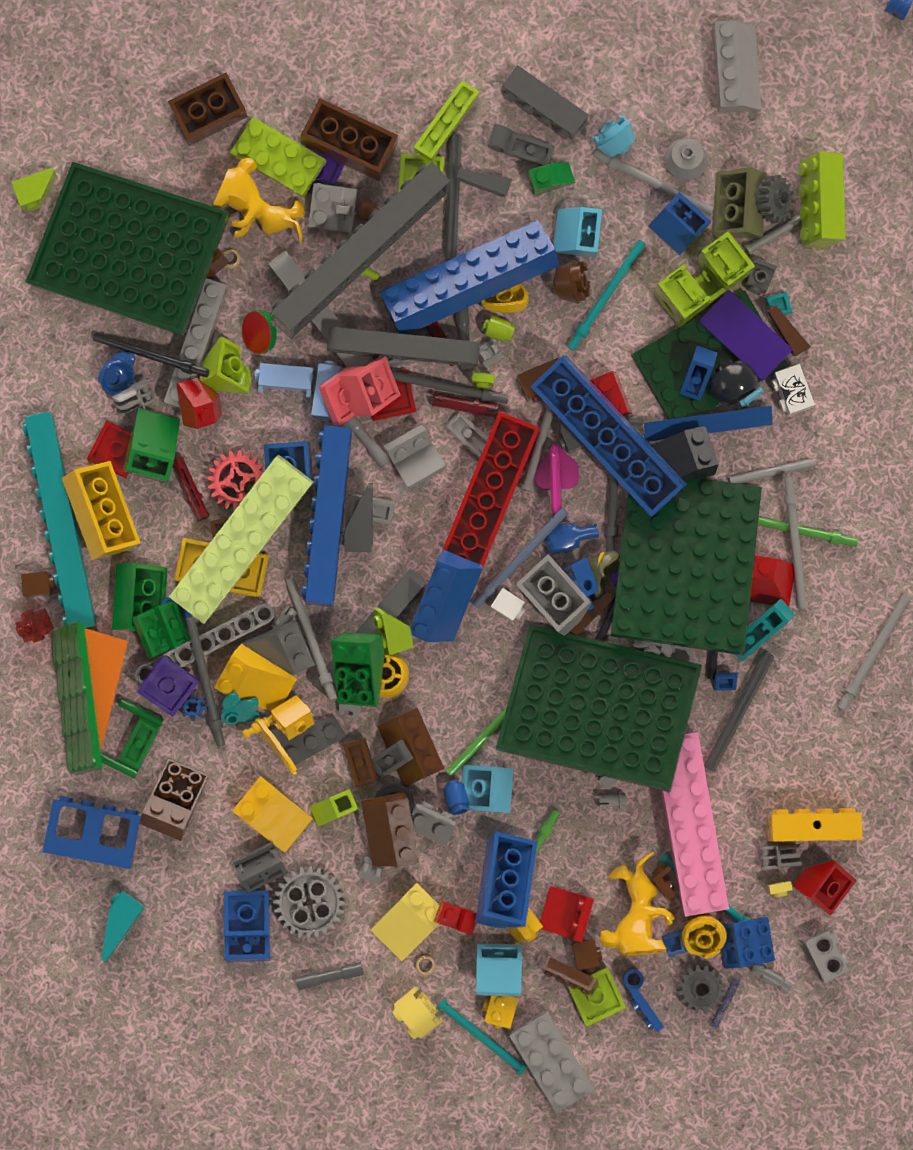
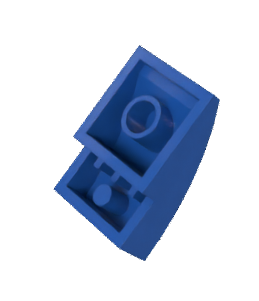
(247, 926)

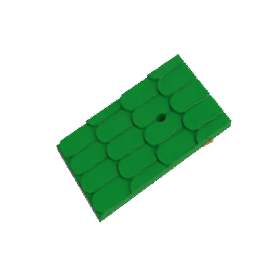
(87, 681)

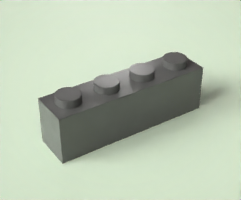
(544, 103)

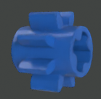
(200, 707)

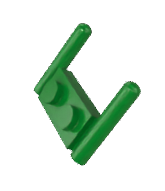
(138, 743)

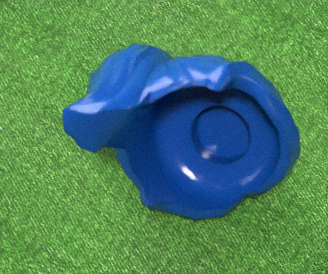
(117, 373)

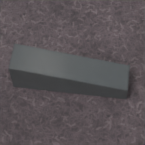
(489, 183)

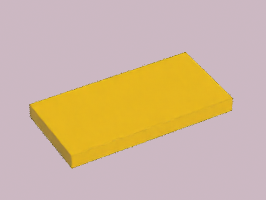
(249, 584)

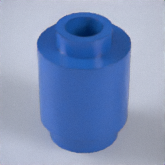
(456, 797)

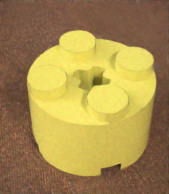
(417, 1013)

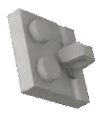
(332, 207)

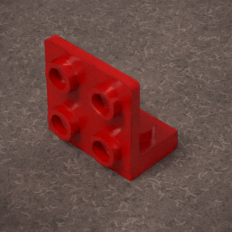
(566, 913)

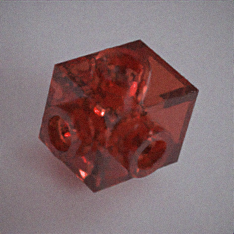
(34, 625)

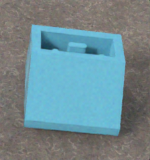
(578, 231)
(498, 969)

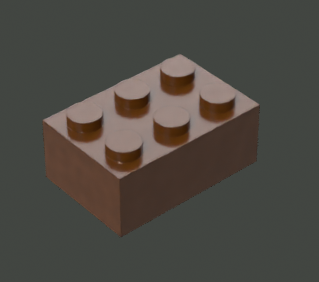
(207, 109)

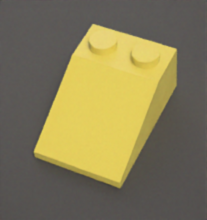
(408, 922)

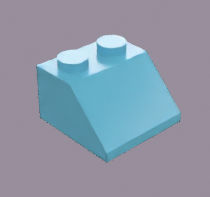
(488, 787)

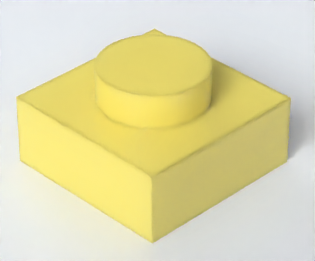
(779, 889)

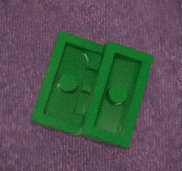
(161, 629)

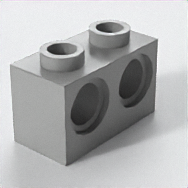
(821, 958)

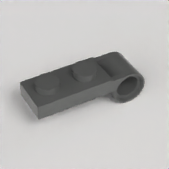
(520, 146)

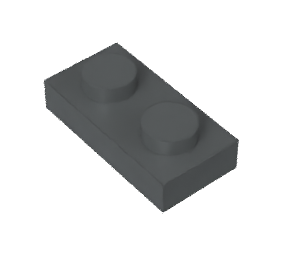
(391, 759)

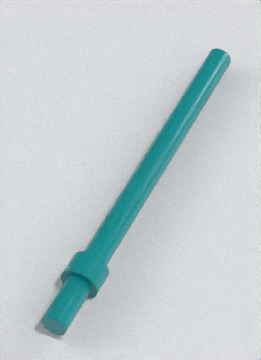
(583, 329)

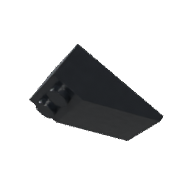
(689, 454)

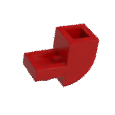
(456, 917)

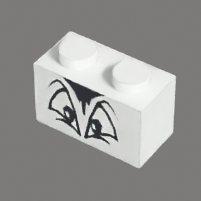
(792, 390)

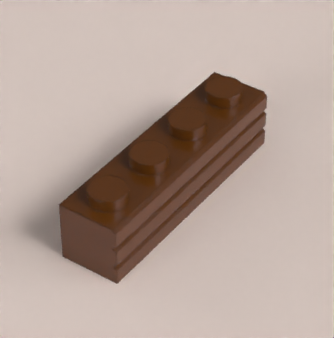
(569, 975)

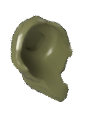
(602, 566)

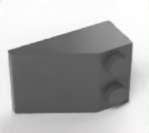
(283, 647)

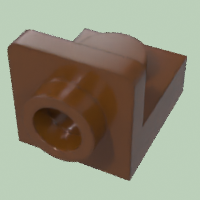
(664, 886)

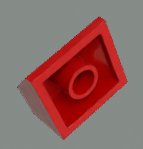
(771, 580)
(824, 885)

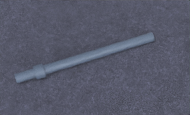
(490, 589)

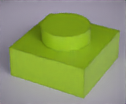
(483, 380)

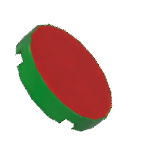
(259, 332)

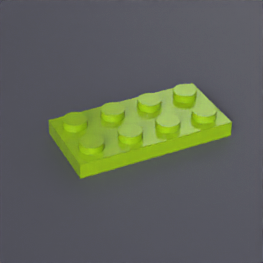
(279, 157)

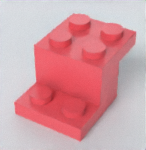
(359, 391)

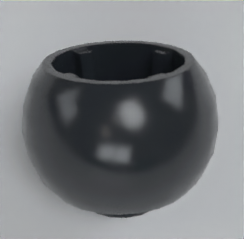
(733, 382)

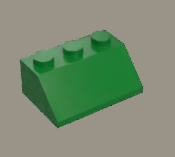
(136, 591)

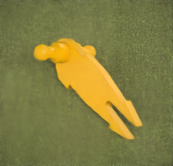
(261, 726)

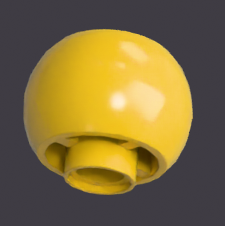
(404, 677)

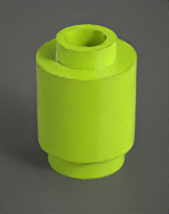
(498, 329)

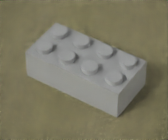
(551, 1061)

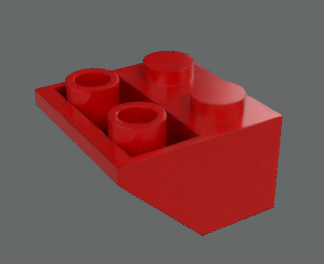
(612, 389)

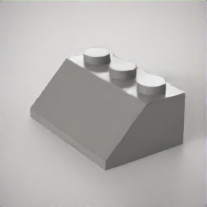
(555, 595)

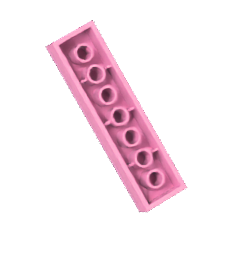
(694, 835)

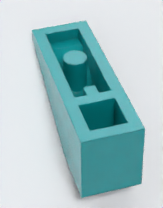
(765, 627)
(121, 917)

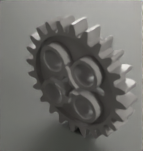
(289, 907)

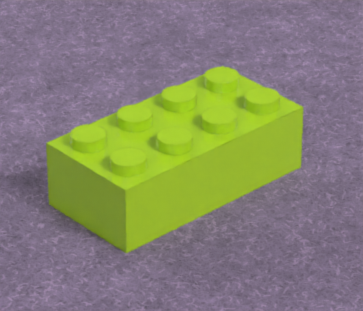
(822, 200)

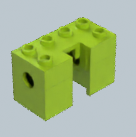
(723, 268)

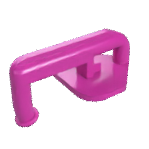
(555, 473)

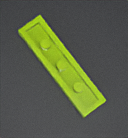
(446, 121)

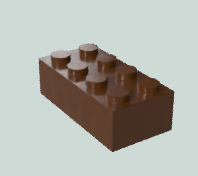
(349, 139)

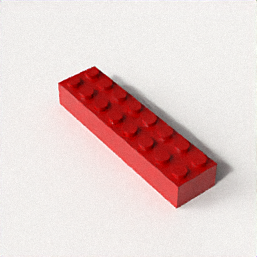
(491, 488)

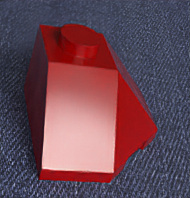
(198, 403)

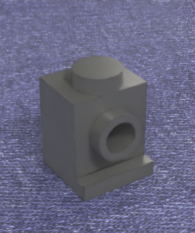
(760, 286)

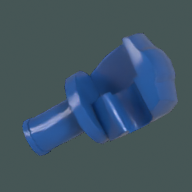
(568, 536)

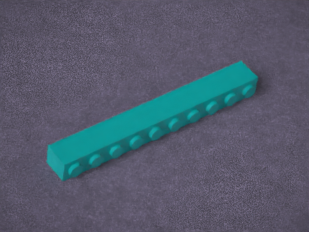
(60, 520)

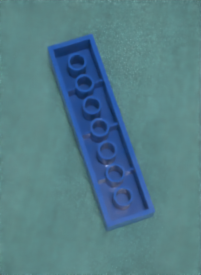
(469, 278)
(608, 435)
(328, 517)

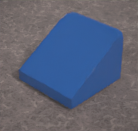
(674, 943)

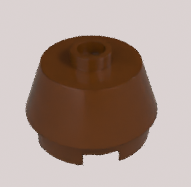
(572, 282)

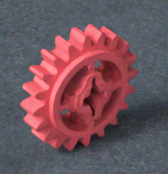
(233, 462)

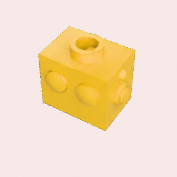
(292, 717)
(528, 932)
(500, 1010)

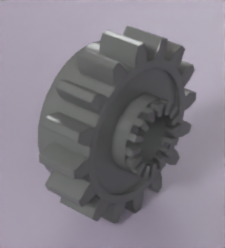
(774, 199)
(689, 984)

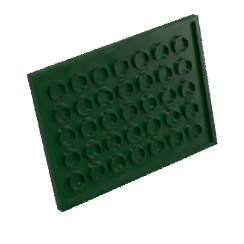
(128, 248)
(689, 568)
(599, 708)

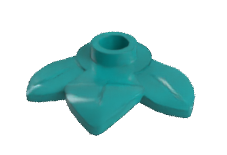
(239, 711)

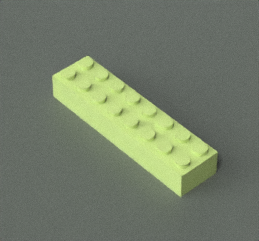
(241, 539)

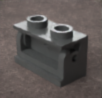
(260, 867)

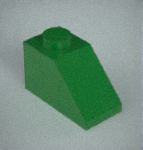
(550, 177)

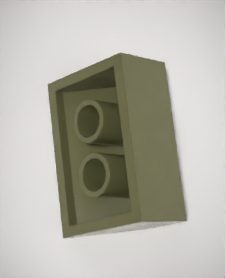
(736, 203)

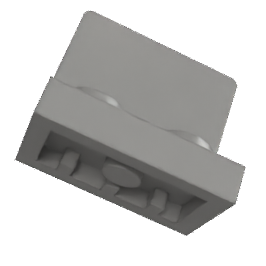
(415, 457)
(432, 824)

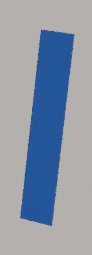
(713, 422)

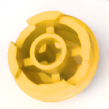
(704, 936)

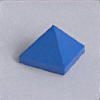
(725, 681)

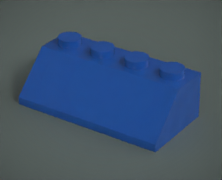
(445, 598)
(506, 881)

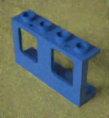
(89, 846)

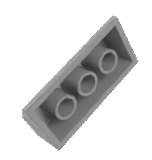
(736, 67)

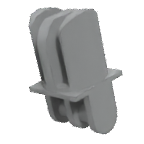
(132, 398)
(777, 856)

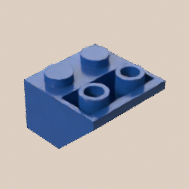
(679, 223)

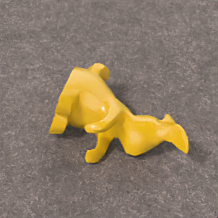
(243, 195)
(635, 930)

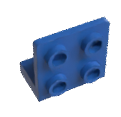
(747, 943)

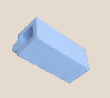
(325, 372)
(284, 378)

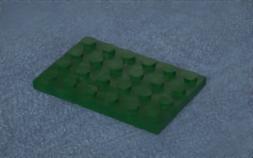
(668, 359)

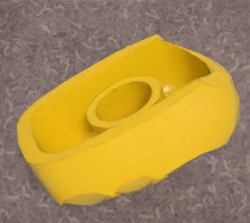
(508, 301)

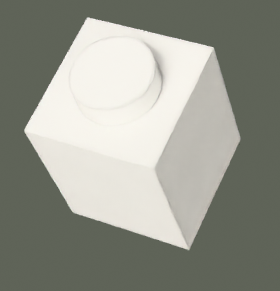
(508, 605)

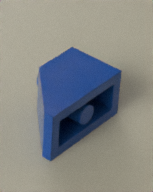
(698, 373)

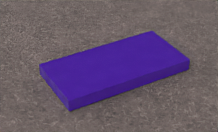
(745, 335)

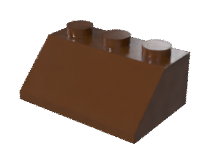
(416, 737)
(390, 830)

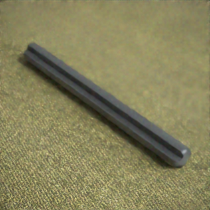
(453, 197)
(739, 711)

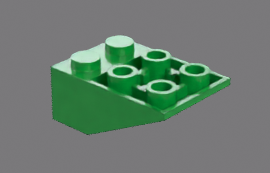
(152, 446)
(358, 668)

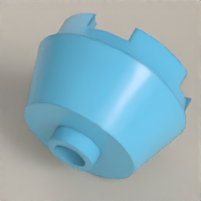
(615, 137)

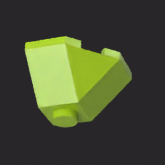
(226, 368)

